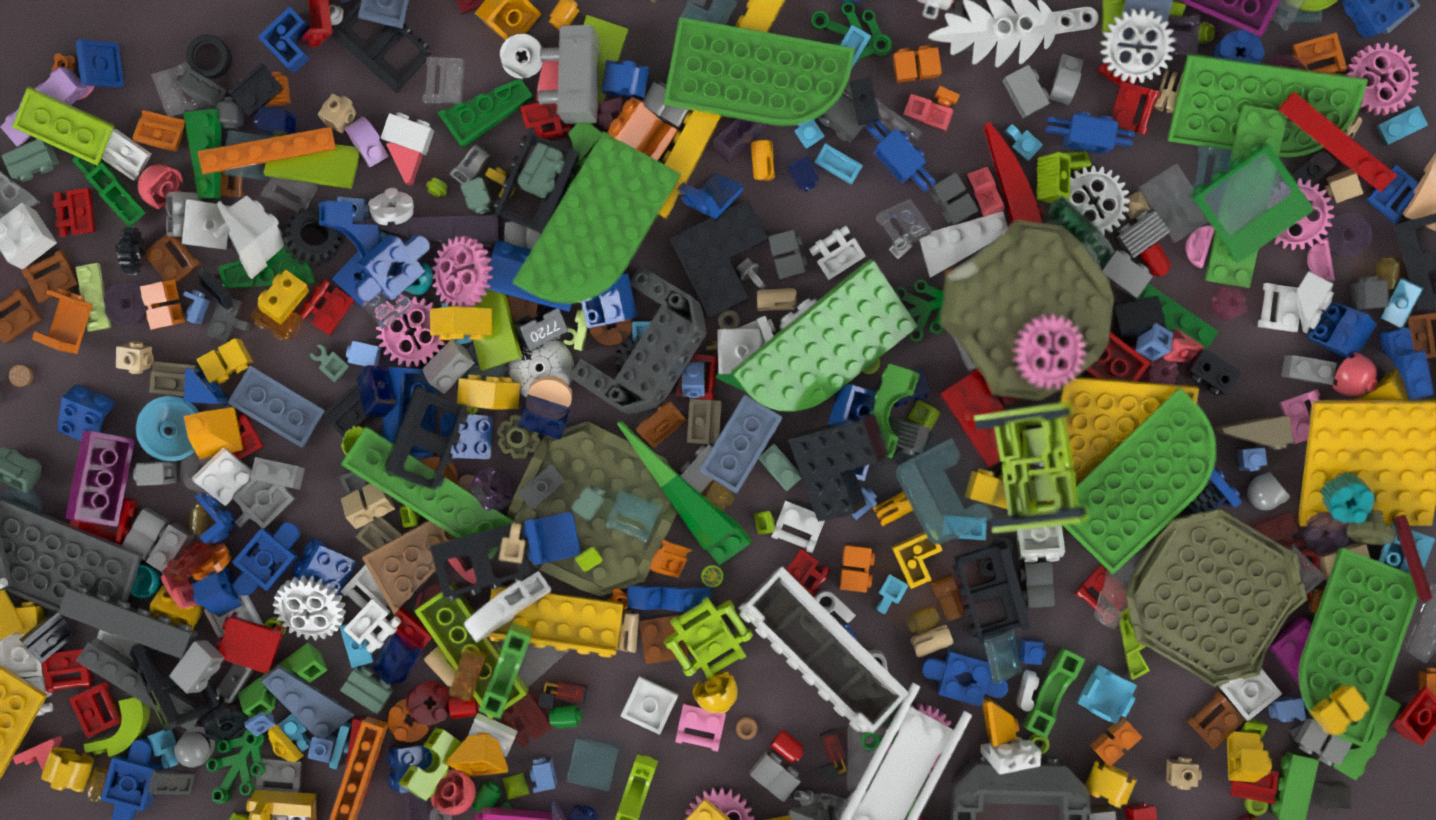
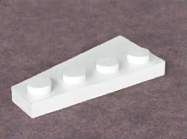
(958, 241)

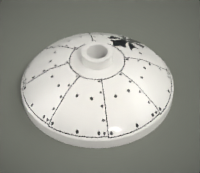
(554, 358)

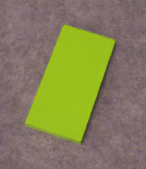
(610, 44)
(63, 126)
(325, 168)
(503, 343)

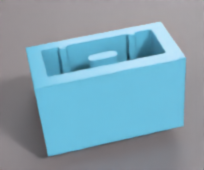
(1393, 554)

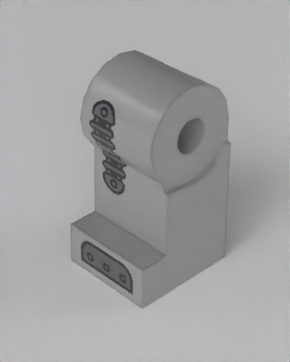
(471, 165)

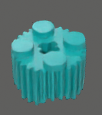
(1347, 498)

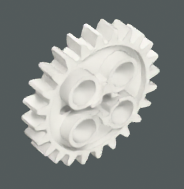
(1140, 25)
(1111, 192)
(309, 607)

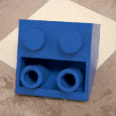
(612, 305)
(1342, 330)

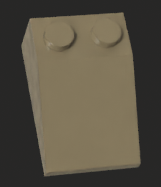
(1267, 431)

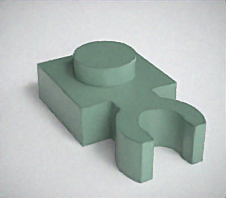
(331, 364)

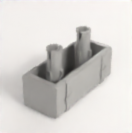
(577, 74)

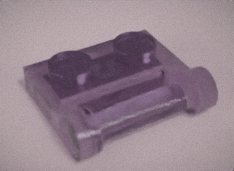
(1185, 41)

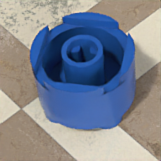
(1240, 41)
(625, 79)

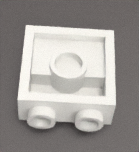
(1040, 543)
(1012, 756)

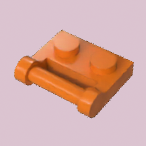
(1322, 49)

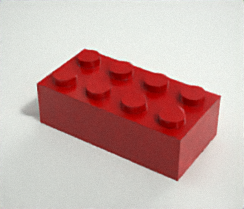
(1118, 362)
(971, 398)

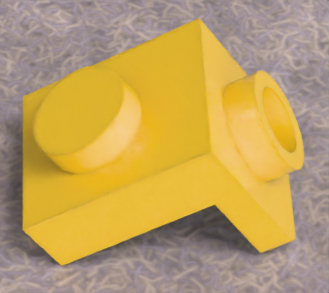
(498, 176)

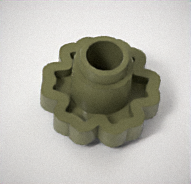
(517, 439)
(1372, 530)

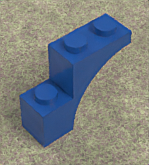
(340, 217)
(1410, 363)
(666, 597)

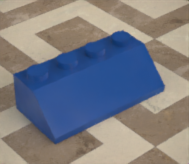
(506, 264)
(403, 383)
(849, 404)

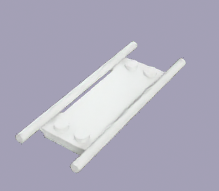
(905, 765)

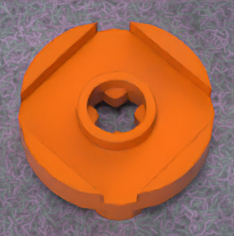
(216, 562)
(401, 729)

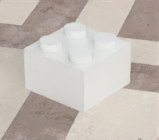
(24, 236)

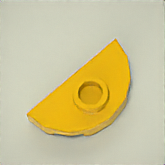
(283, 745)

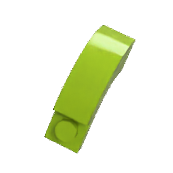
(134, 723)
(636, 788)

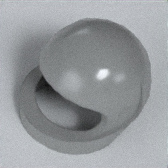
(1266, 492)
(193, 748)

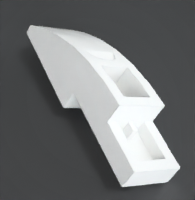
(506, 605)

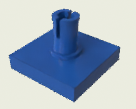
(99, 63)
(349, 276)

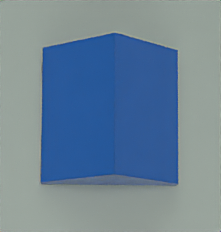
(199, 390)

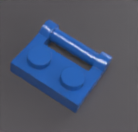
(1384, 199)

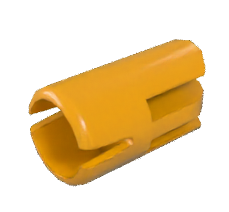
(762, 160)
(893, 508)

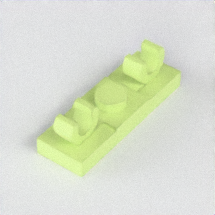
(93, 290)
(579, 336)

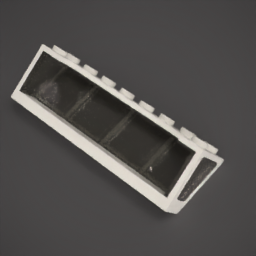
(822, 651)

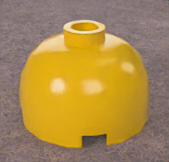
(717, 693)

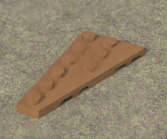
(405, 562)

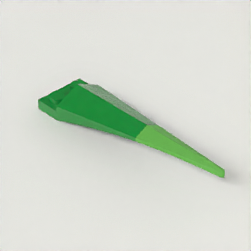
(708, 523)

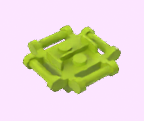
(708, 637)

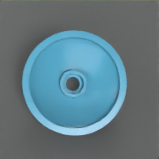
(161, 414)

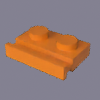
(159, 131)
(670, 559)

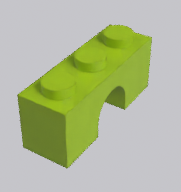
(424, 782)

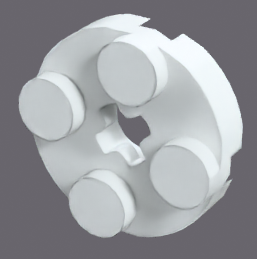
(510, 58)
(391, 207)

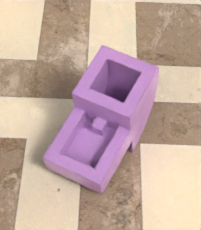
(367, 141)

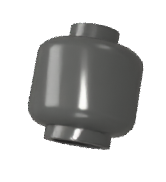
(230, 114)

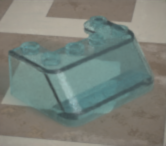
(935, 498)

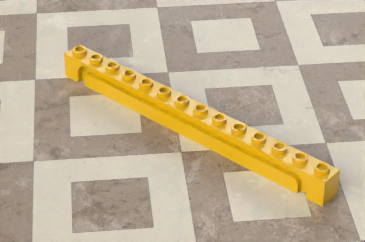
(700, 125)

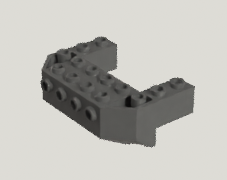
(657, 356)
(1046, 785)

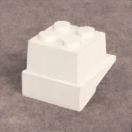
(252, 233)

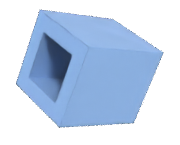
(363, 354)

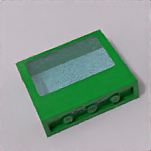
(1251, 201)

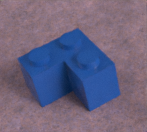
(282, 39)
(217, 592)

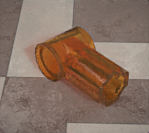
(945, 591)

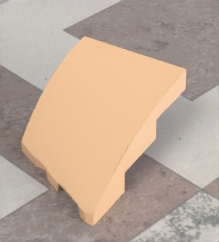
(1425, 195)

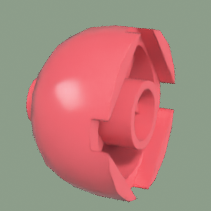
(157, 182)
(1356, 376)
(454, 793)

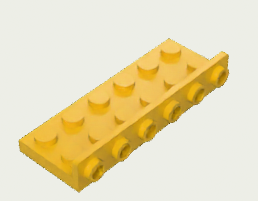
(568, 623)

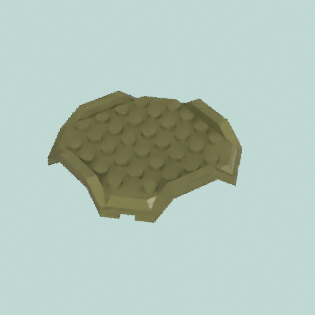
(1017, 279)
(587, 457)
(1213, 595)

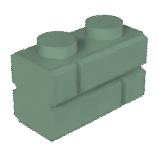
(29, 160)
(541, 170)
(478, 196)
(780, 467)
(18, 470)
(589, 501)
(367, 689)

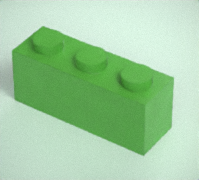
(1294, 786)

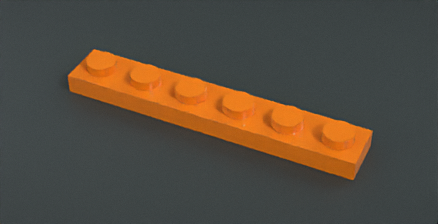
(266, 150)

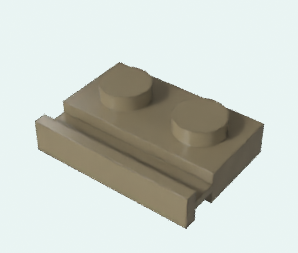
(168, 378)
(704, 421)
(377, 533)

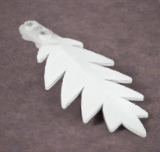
(1009, 27)

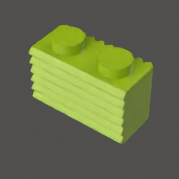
(1053, 177)

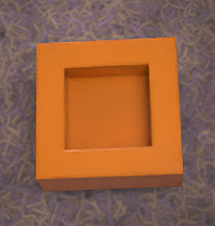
(946, 97)

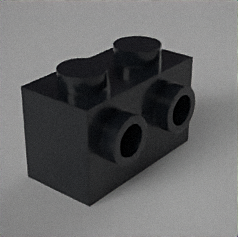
(1213, 372)

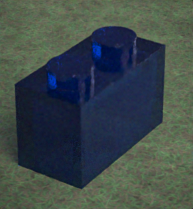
(275, 121)
(376, 391)
(543, 416)

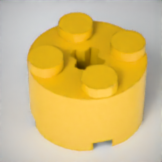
(67, 769)
(1110, 783)

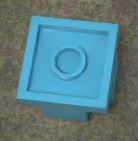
(1107, 694)

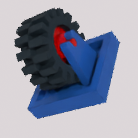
(1214, 494)

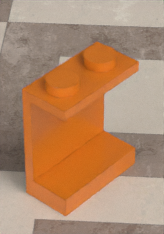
(642, 129)
(68, 322)

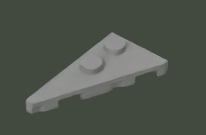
(13, 194)

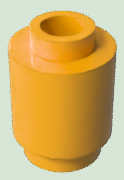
(563, 13)

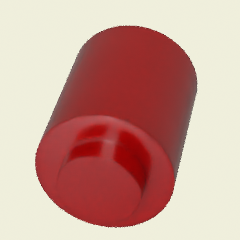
(1156, 260)
(461, 708)
(787, 746)

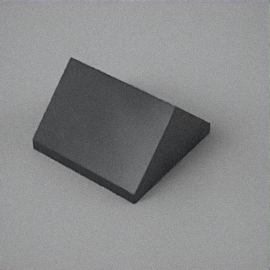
(1137, 318)

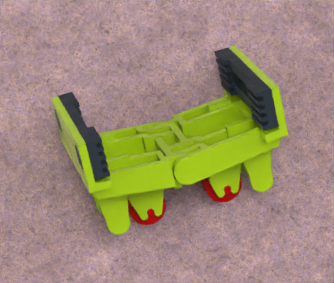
(1039, 444)

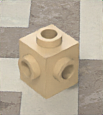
(337, 112)
(134, 357)
(1183, 773)

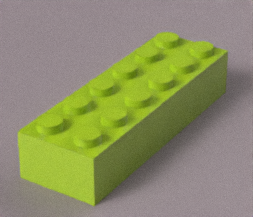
(446, 625)

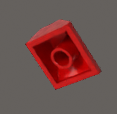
(1418, 718)

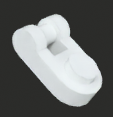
(1028, 684)

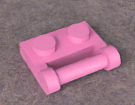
(1298, 414)
(697, 718)

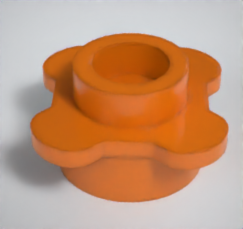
(59, 60)
(617, 593)

